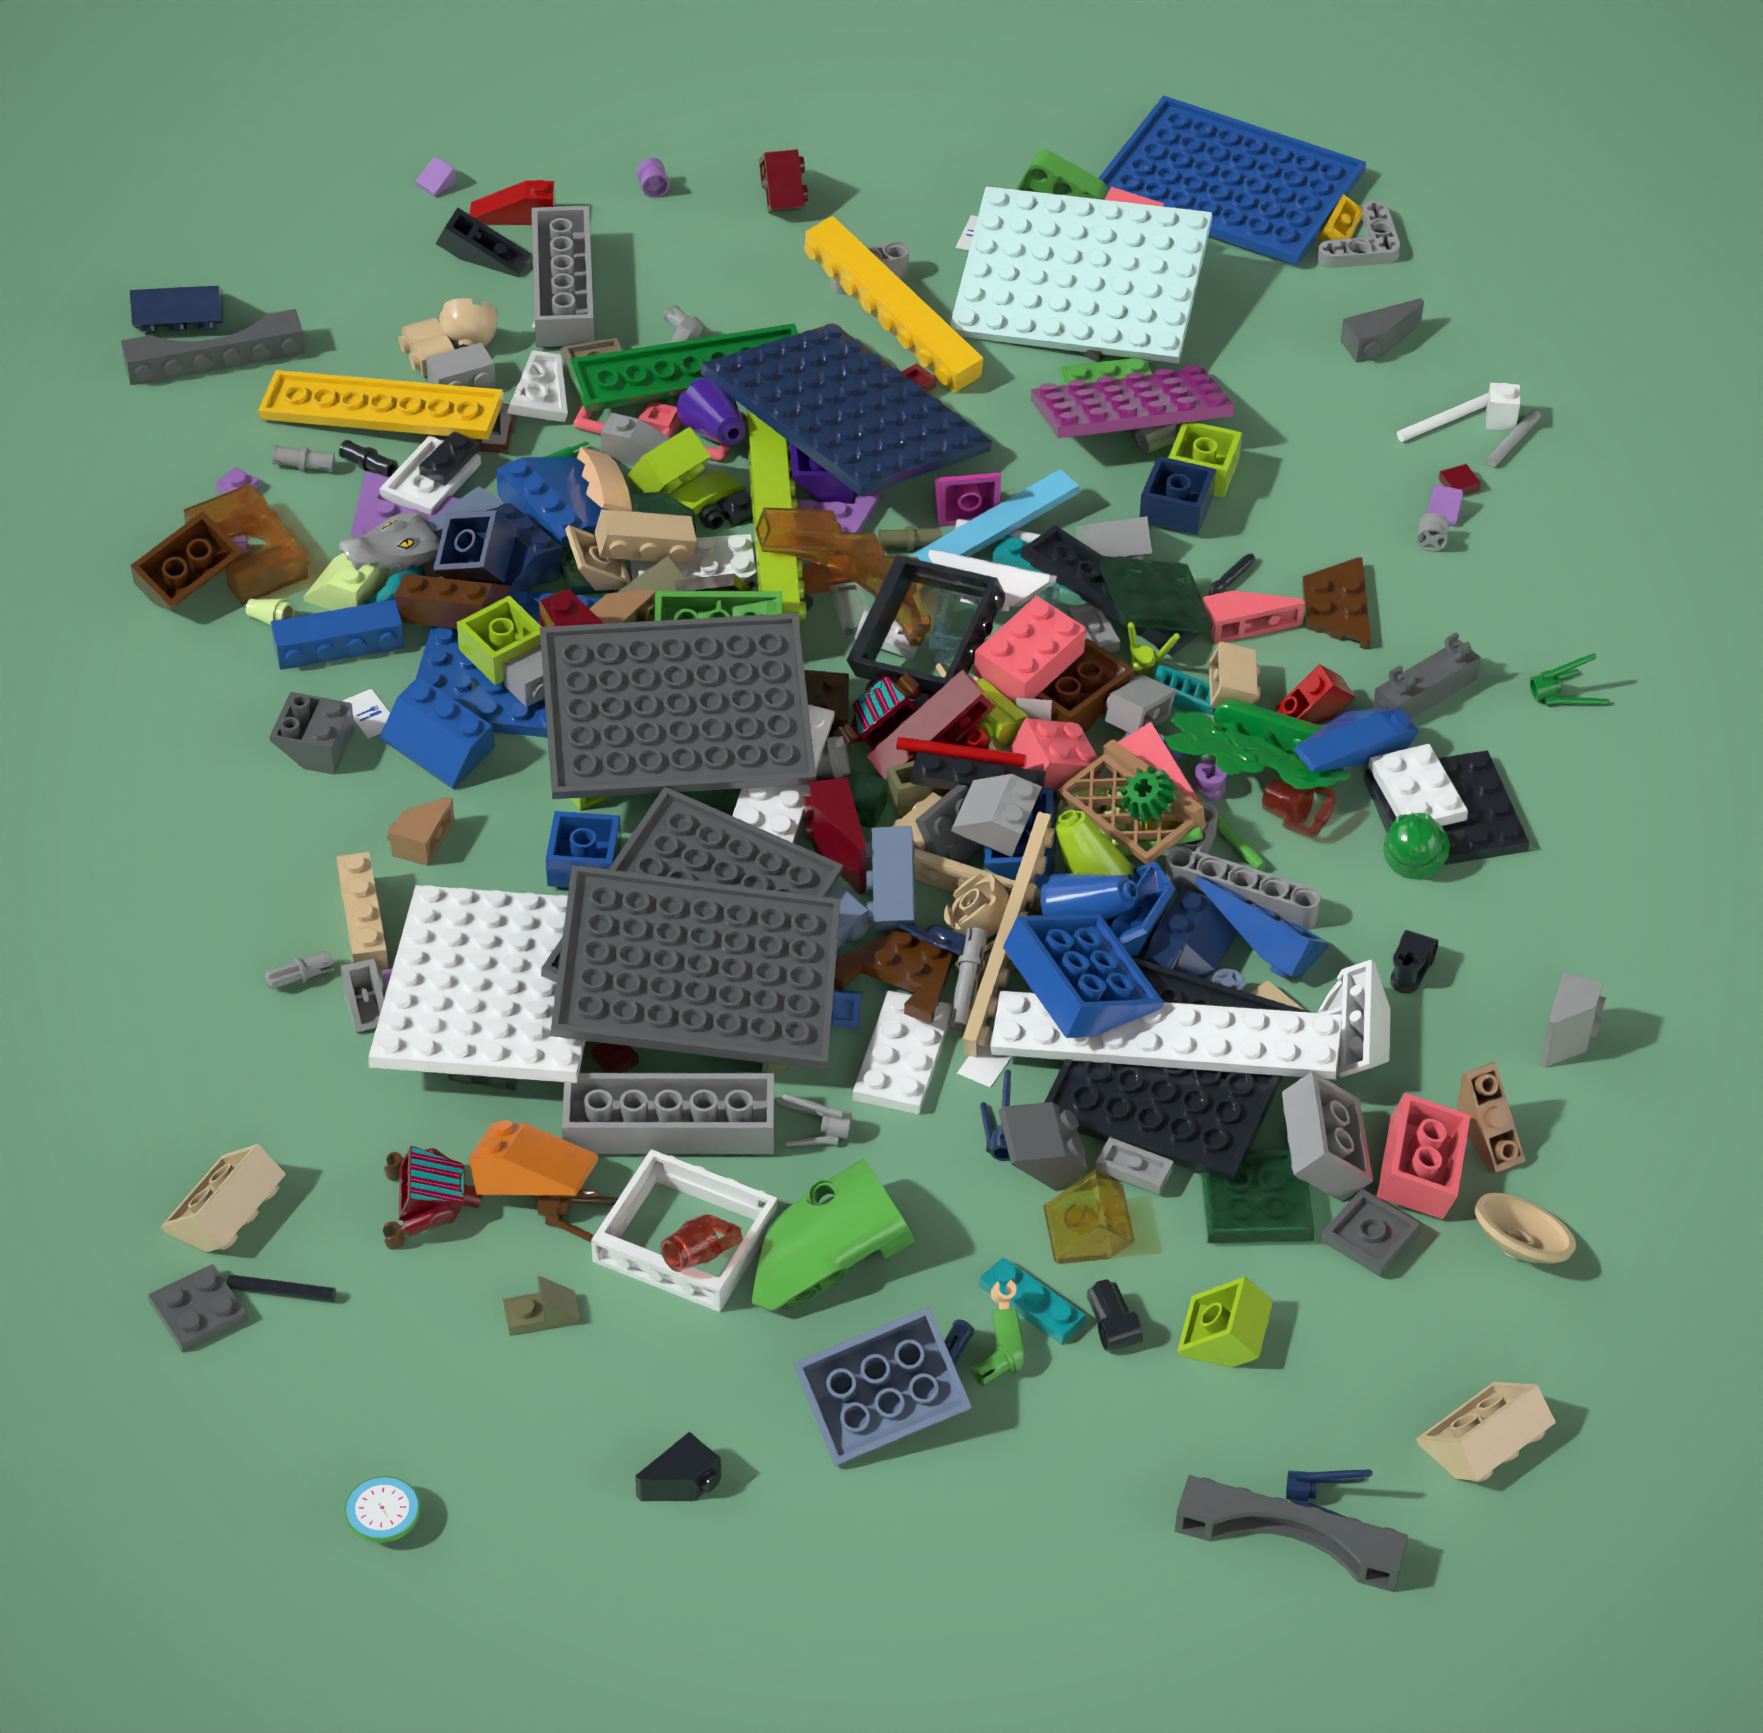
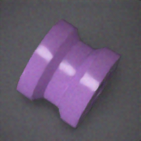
(1210, 781)

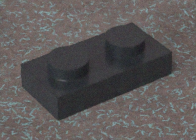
(449, 458)

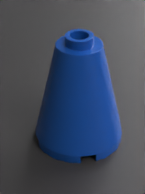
(1088, 894)

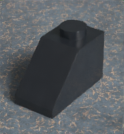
(680, 1472)

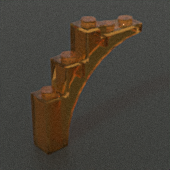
(819, 538)

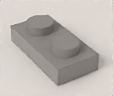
(1097, 626)
(1134, 1165)

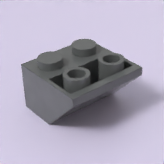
(314, 731)

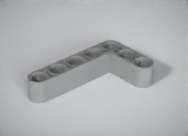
(1284, 897)

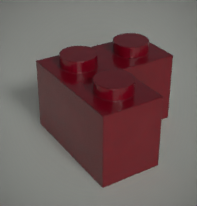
(782, 180)

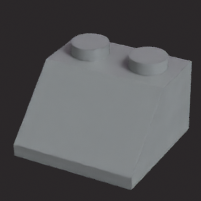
(1117, 538)
(997, 811)
(1572, 1018)

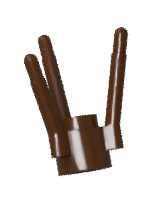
(556, 1206)

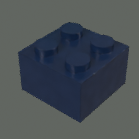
(1177, 495)
(475, 547)

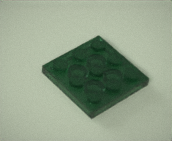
(1155, 594)
(1261, 1205)

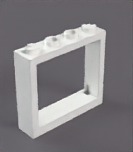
(650, 1266)

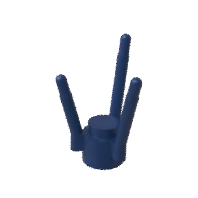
(996, 1141)
(1303, 1485)

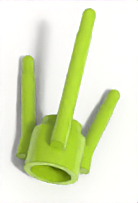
(1144, 657)

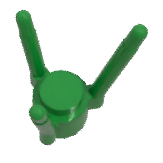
(1548, 684)

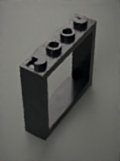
(887, 605)

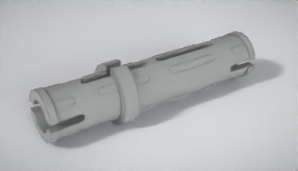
(971, 965)

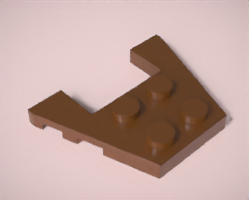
(903, 963)

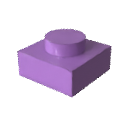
(235, 479)

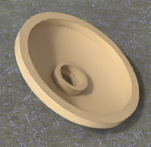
(1524, 1229)

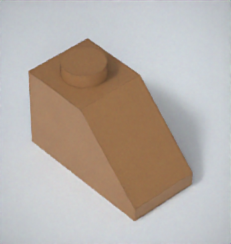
(421, 831)

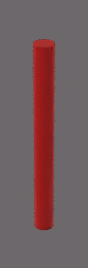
(961, 751)

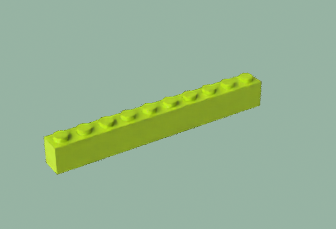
(773, 488)

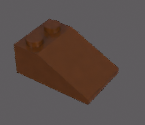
(1085, 685)

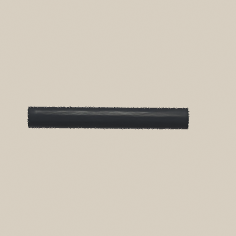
(281, 1288)

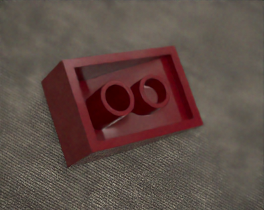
(836, 828)

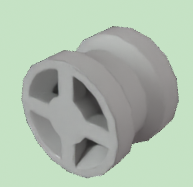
(1433, 532)

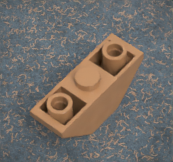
(626, 607)
(1491, 1122)

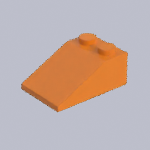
(528, 1162)

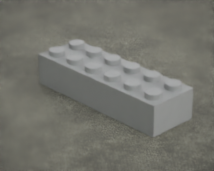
(562, 276)
(670, 1113)

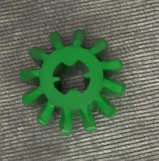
(1148, 794)

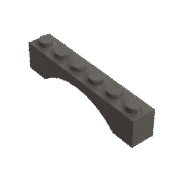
(158, 359)
(1218, 1510)

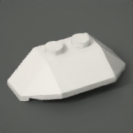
(1016, 582)
(1365, 1018)

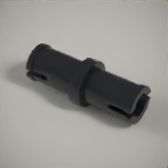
(367, 458)

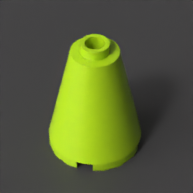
(1087, 848)

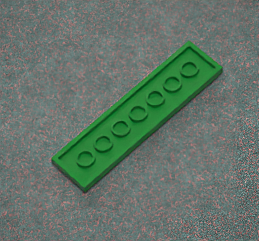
(658, 370)

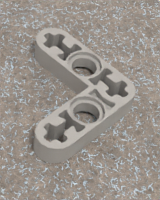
(1339, 252)

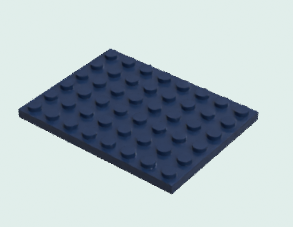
(846, 408)

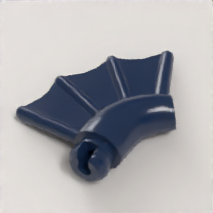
(938, 937)

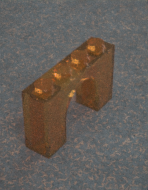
(272, 566)

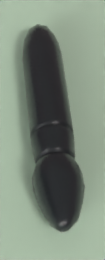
(1232, 574)

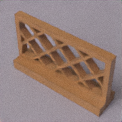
(1122, 764)

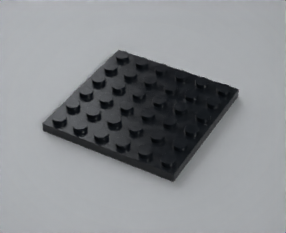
(1177, 1113)

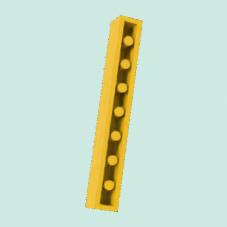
(893, 304)

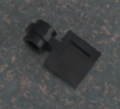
(734, 508)

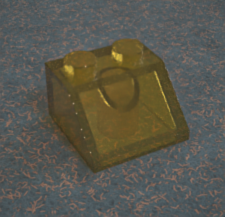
(1089, 1220)

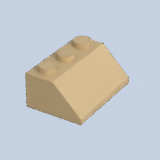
(225, 1199)
(1488, 1430)

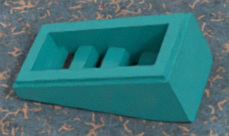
(1185, 683)

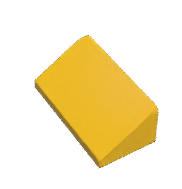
(1342, 220)

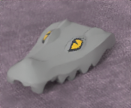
(397, 541)

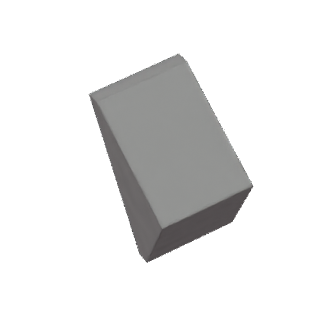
(362, 993)

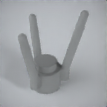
(834, 1121)

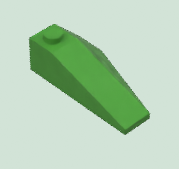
(714, 604)

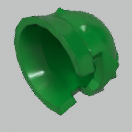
(1416, 846)

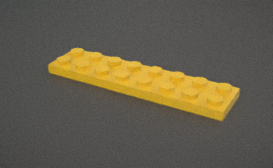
(381, 404)

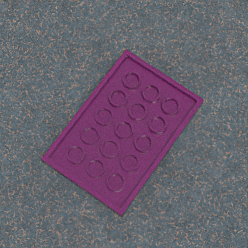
(1131, 402)

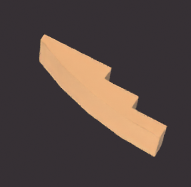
(605, 480)

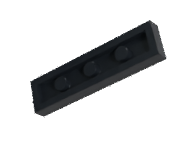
(949, 772)

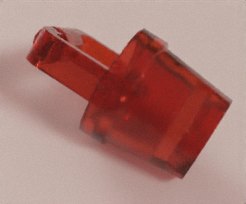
(1295, 805)
(698, 1242)

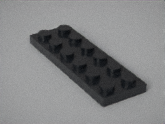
(1079, 570)

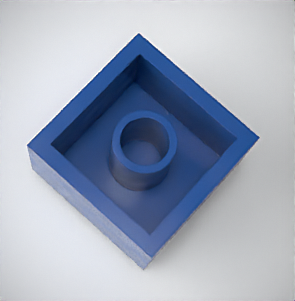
(581, 841)

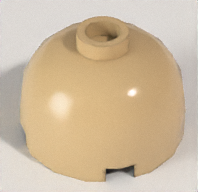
(468, 322)
(978, 904)

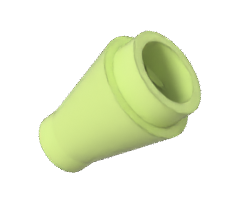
(269, 609)

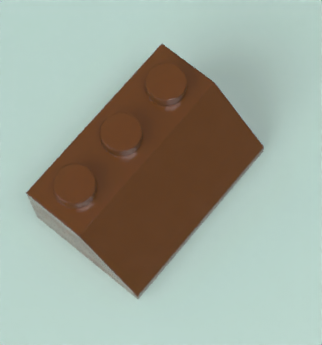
(184, 562)
(443, 600)

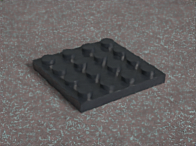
(1491, 820)

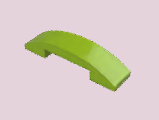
(707, 490)

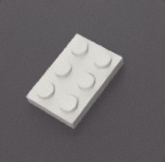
(418, 492)
(1418, 784)

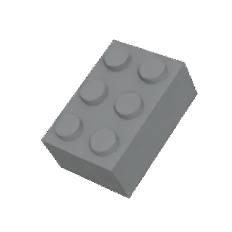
(1326, 1136)

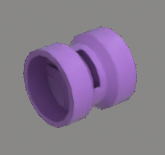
(653, 177)

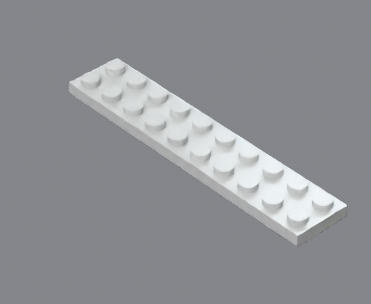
(1180, 1038)

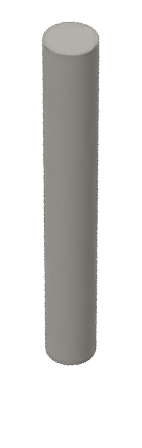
(1513, 438)

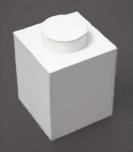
(1502, 406)

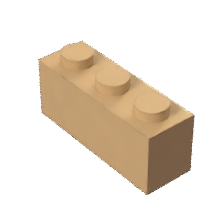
(645, 536)

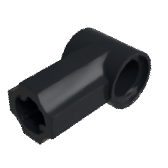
(1115, 1323)

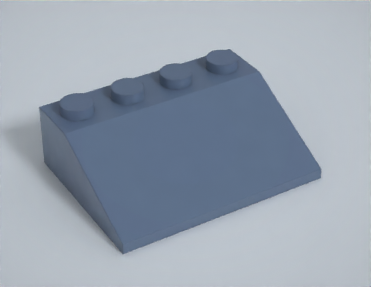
(882, 1386)

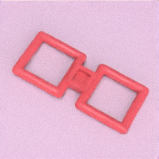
(657, 415)

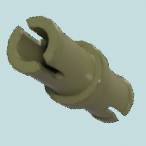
(908, 537)

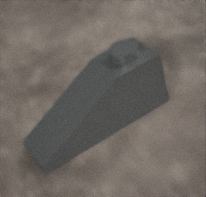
(1379, 330)

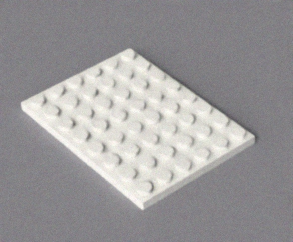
(472, 988)

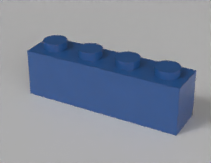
(337, 634)

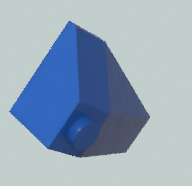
(1281, 943)

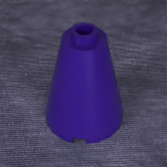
(711, 412)

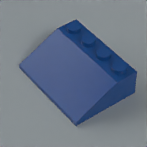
(549, 494)
(1080, 973)

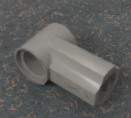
(1156, 437)

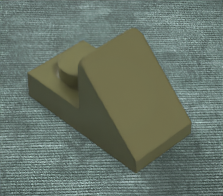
(548, 1309)

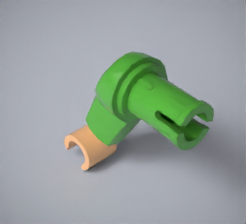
(1008, 1339)

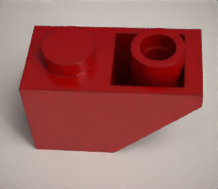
(1317, 696)

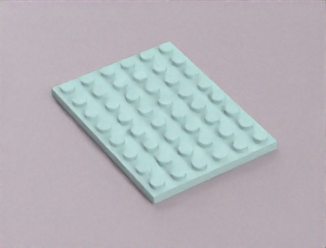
(1081, 274)

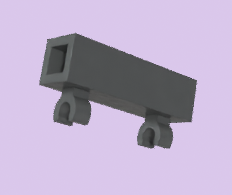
(1430, 679)

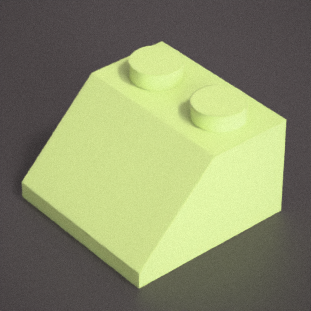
(344, 586)

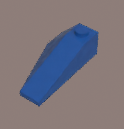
(1356, 738)

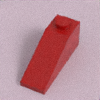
(514, 203)

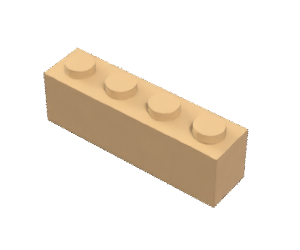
(362, 909)

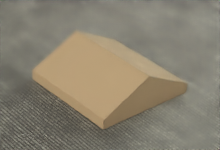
(599, 572)

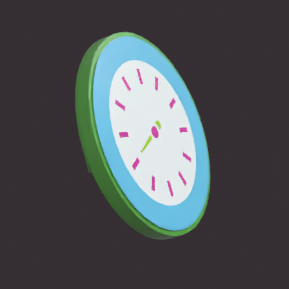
(382, 1509)

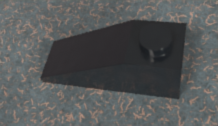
(481, 245)

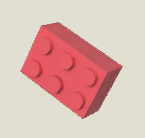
(1030, 650)
(1423, 1156)

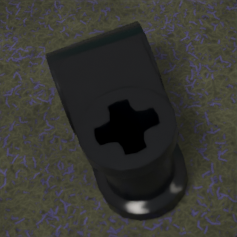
(1412, 961)

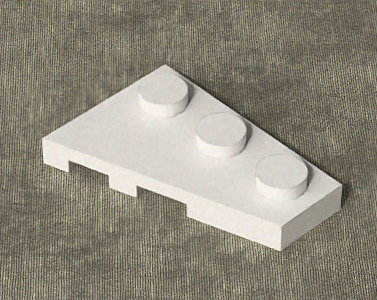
(541, 389)

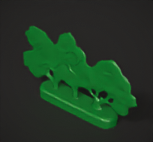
(1250, 742)

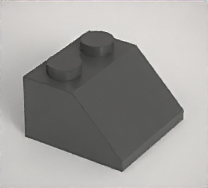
(1044, 1142)

